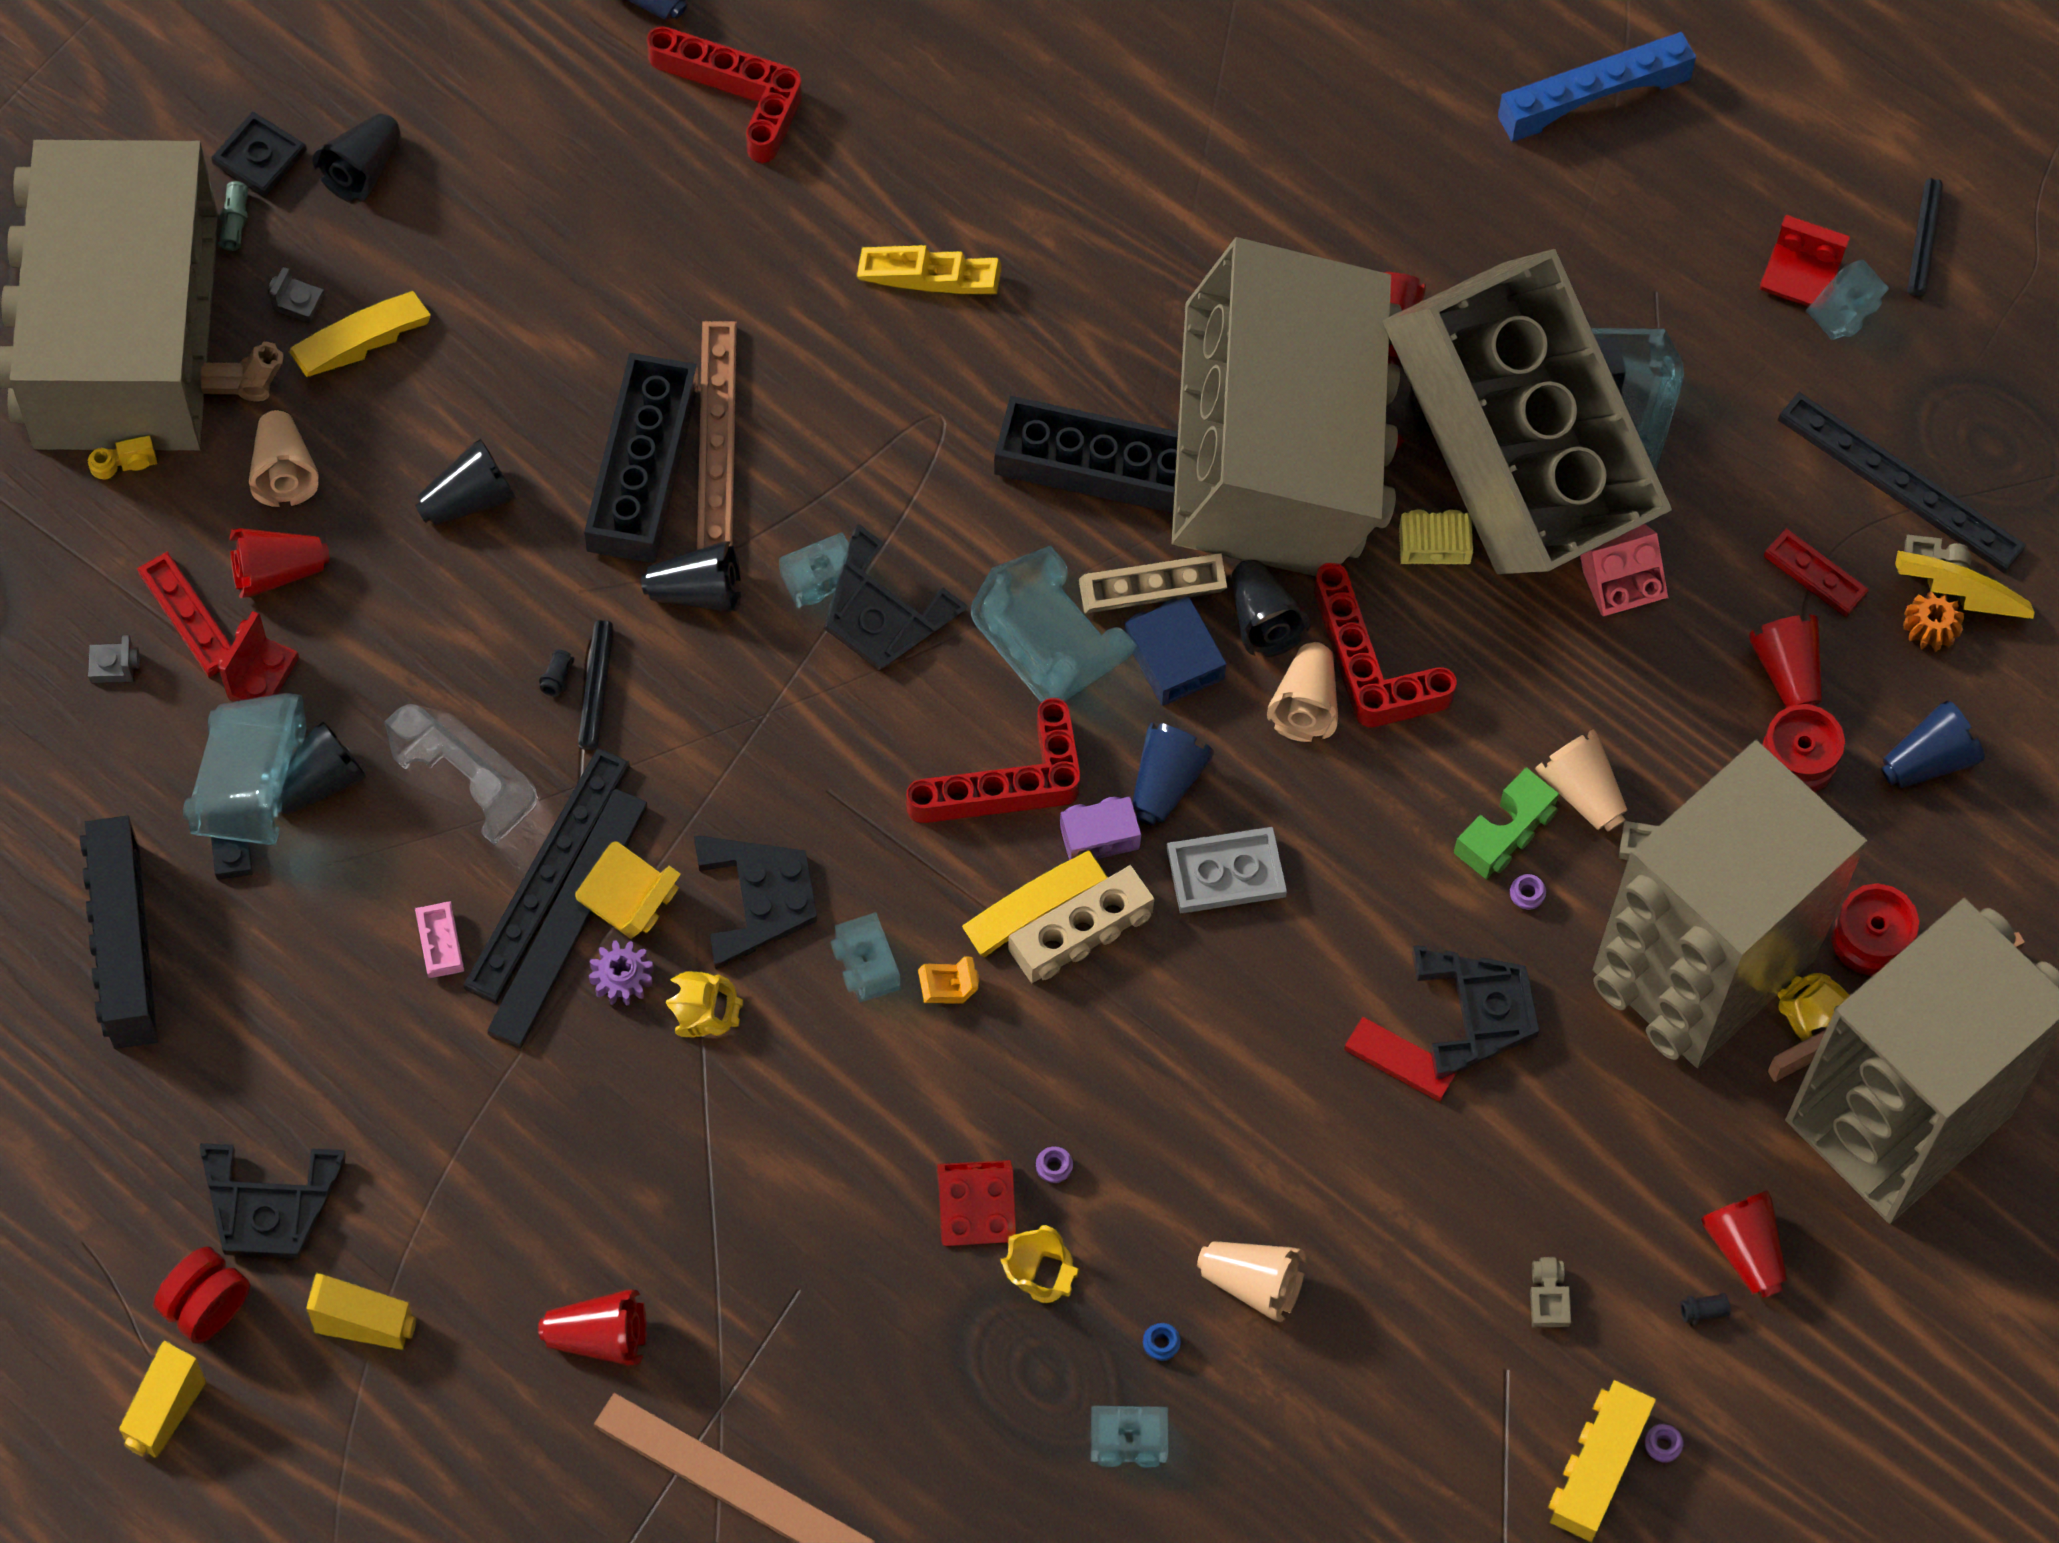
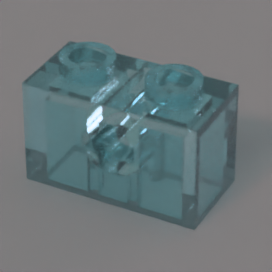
(1848, 300)
(814, 570)
(866, 938)
(1148, 1430)

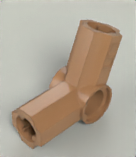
(248, 379)

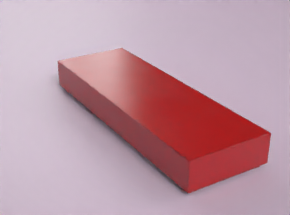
(1816, 572)
(1397, 1058)

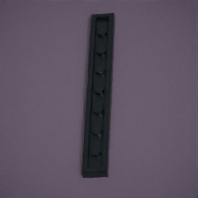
(1901, 482)
(545, 876)
(562, 926)

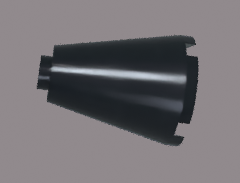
(357, 157)
(465, 487)
(697, 579)
(1266, 611)
(318, 770)

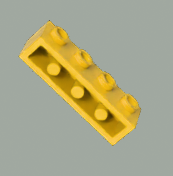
(1602, 1460)

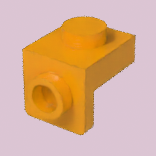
(949, 981)

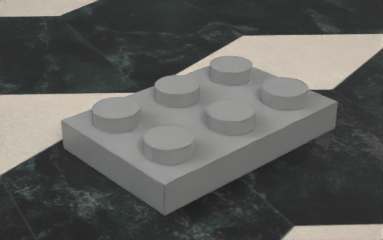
(1226, 870)

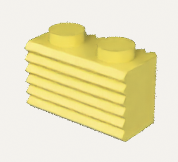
(1435, 537)

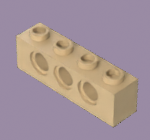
(1152, 583)
(1121, 889)

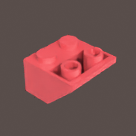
(1626, 571)

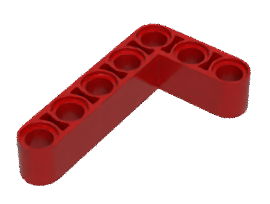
(735, 80)
(1363, 659)
(1006, 780)

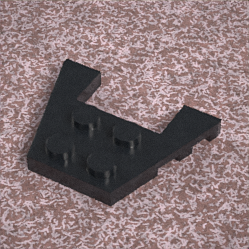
(872, 617)
(773, 892)
(1493, 1006)
(267, 1216)

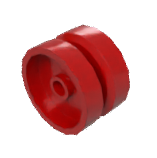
(1807, 743)
(1874, 927)
(201, 1295)

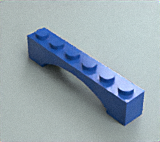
(1652, 64)

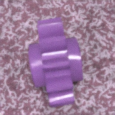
(630, 980)

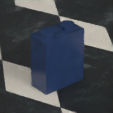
(1175, 650)

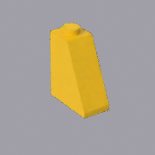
(359, 1313)
(162, 1400)

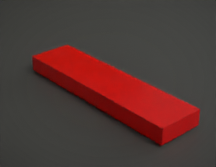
(185, 611)

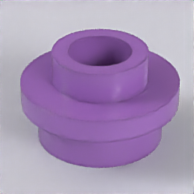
(1531, 883)
(1058, 1155)
(1668, 1433)

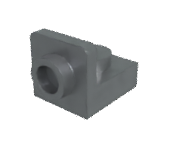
(294, 297)
(113, 661)

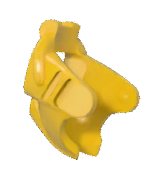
(697, 1001)
(1814, 1005)
(1025, 1257)

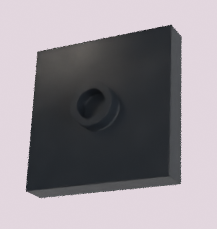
(259, 153)

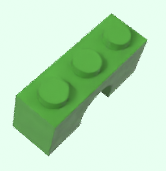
(1490, 846)

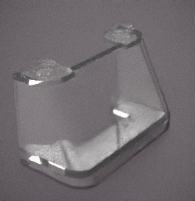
(495, 784)

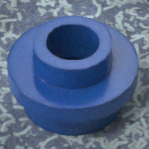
(1165, 1331)

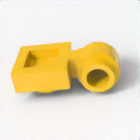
(130, 454)

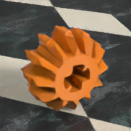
(1945, 616)

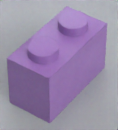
(1100, 828)

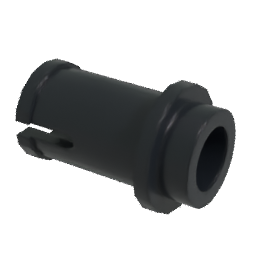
(553, 681)
(1704, 1308)

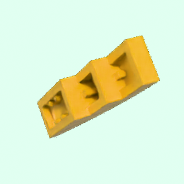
(925, 271)
(359, 332)
(1975, 590)
(1032, 901)

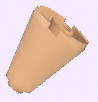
(281, 462)
(1306, 696)
(1586, 781)
(1255, 1274)

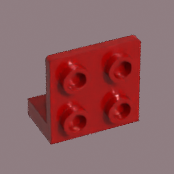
(1803, 261)
(255, 664)
(976, 1202)

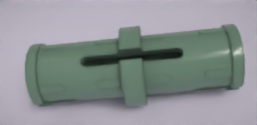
(233, 216)

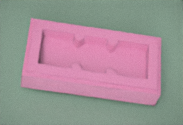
(439, 939)

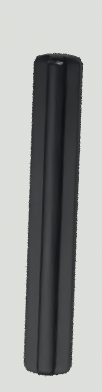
(1925, 237)
(595, 685)

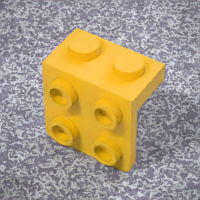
(626, 890)

